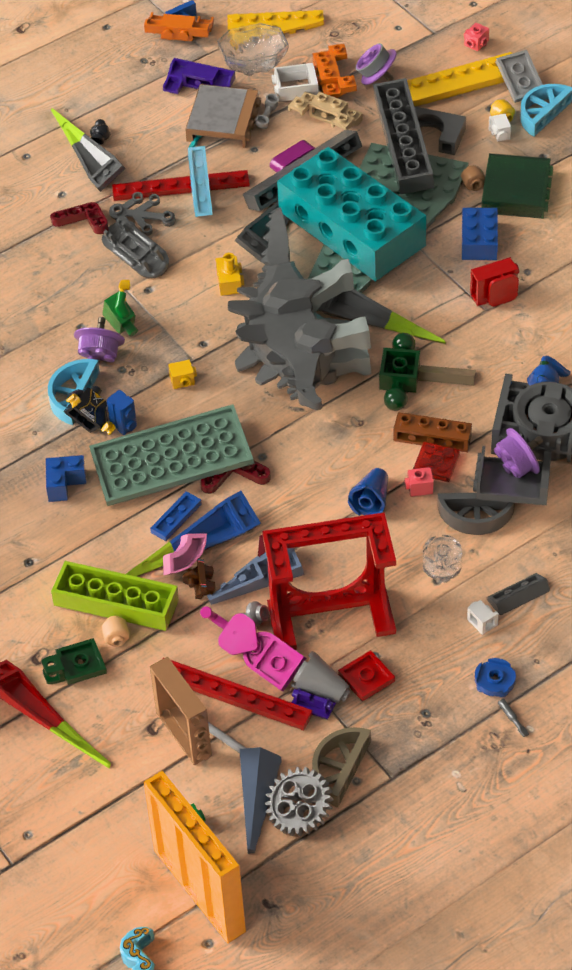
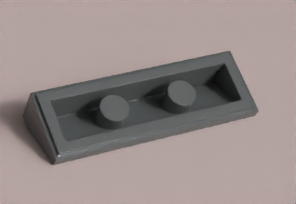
(519, 593)

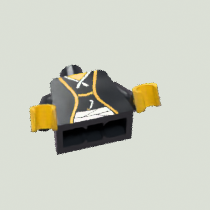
(89, 409)

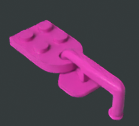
(270, 658)

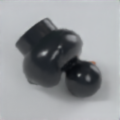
(100, 131)

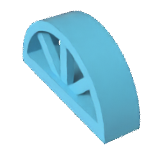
(559, 97)
(199, 181)
(87, 368)

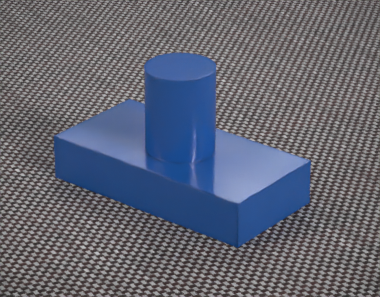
(187, 9)

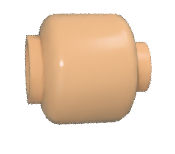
(115, 631)

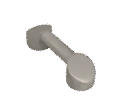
(270, 104)

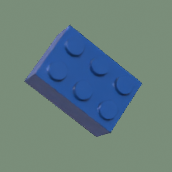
(479, 233)

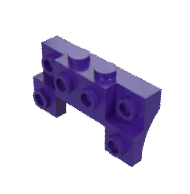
(193, 74)

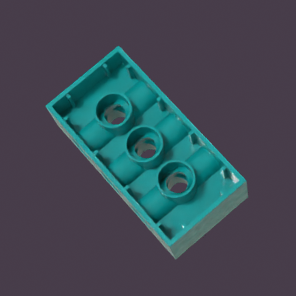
(352, 213)

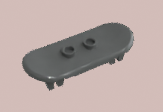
(136, 249)

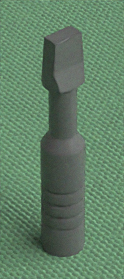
(512, 717)

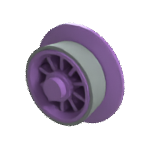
(375, 64)

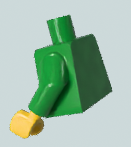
(119, 312)

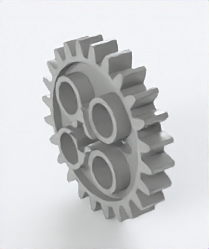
(293, 820)

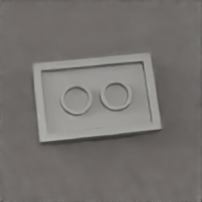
(518, 74)

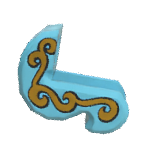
(132, 946)

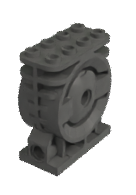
(547, 410)

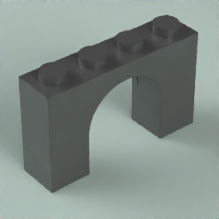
(449, 124)

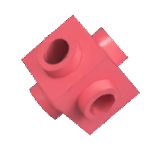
(476, 36)

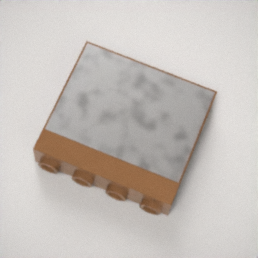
(223, 113)

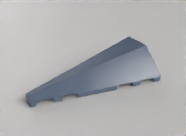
(252, 578)
(258, 772)

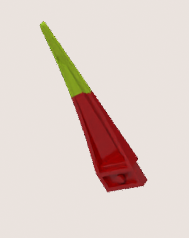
(22, 695)

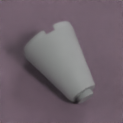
(320, 680)

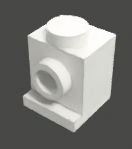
(500, 127)
(482, 616)

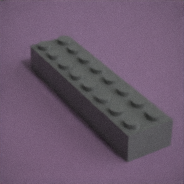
(403, 136)

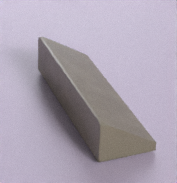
(447, 375)

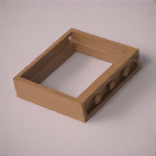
(177, 706)

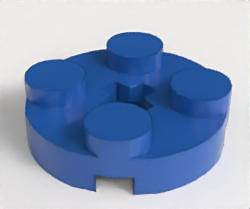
(492, 687)

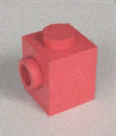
(419, 482)

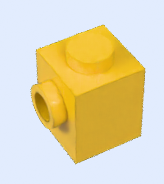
(182, 374)

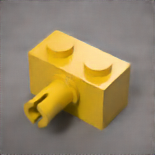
(229, 274)

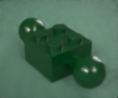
(399, 371)

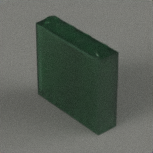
(517, 185)

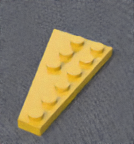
(286, 21)

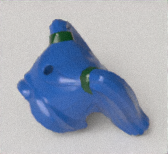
(548, 371)

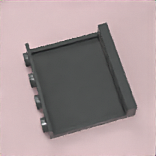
(496, 484)

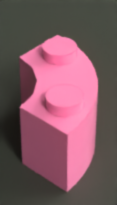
(186, 555)

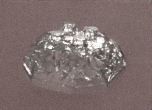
(253, 48)

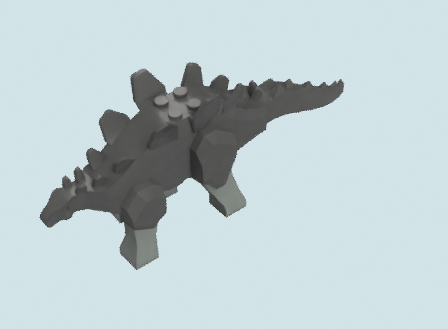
(289, 332)

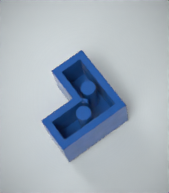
(63, 473)

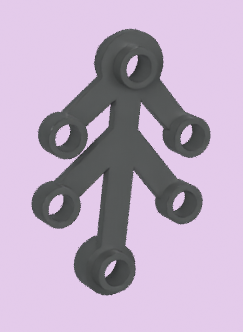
(140, 212)

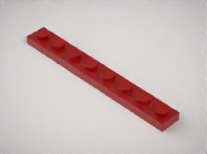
(179, 185)
(245, 697)

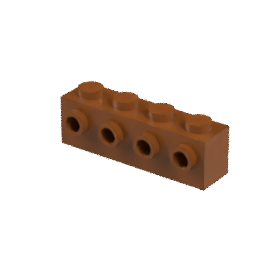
(443, 432)

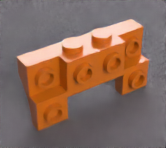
(178, 26)
(328, 73)

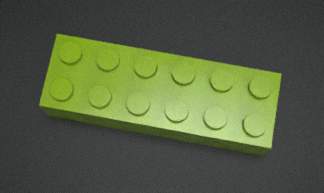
(115, 594)

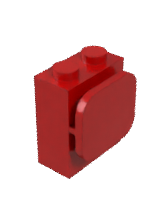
(495, 283)

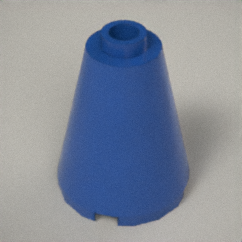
(370, 493)

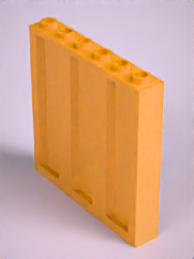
(195, 857)

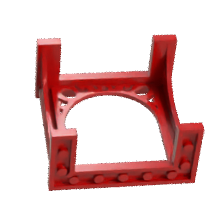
(356, 594)

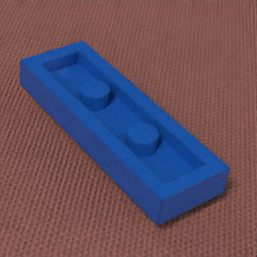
(176, 516)

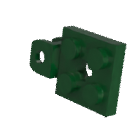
(67, 665)

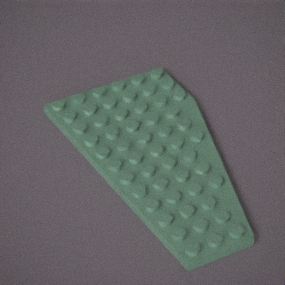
(430, 201)

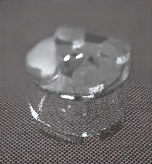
(442, 558)

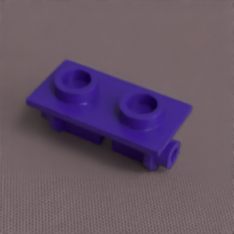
(319, 706)

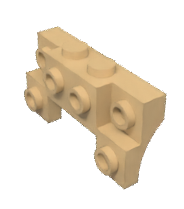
(327, 109)

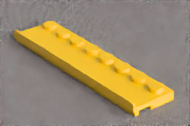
(455, 81)

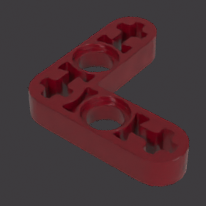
(89, 211)
(250, 474)

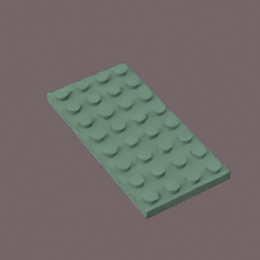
(171, 455)

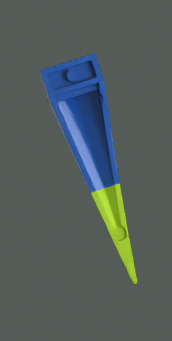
(222, 523)

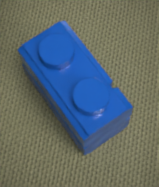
(122, 412)

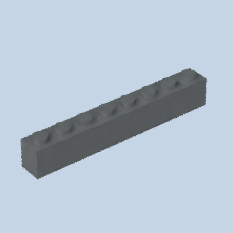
(267, 191)

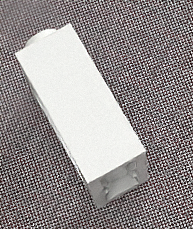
(293, 73)

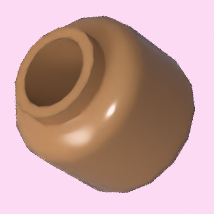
(473, 178)

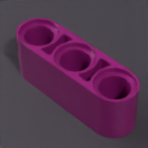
(290, 155)

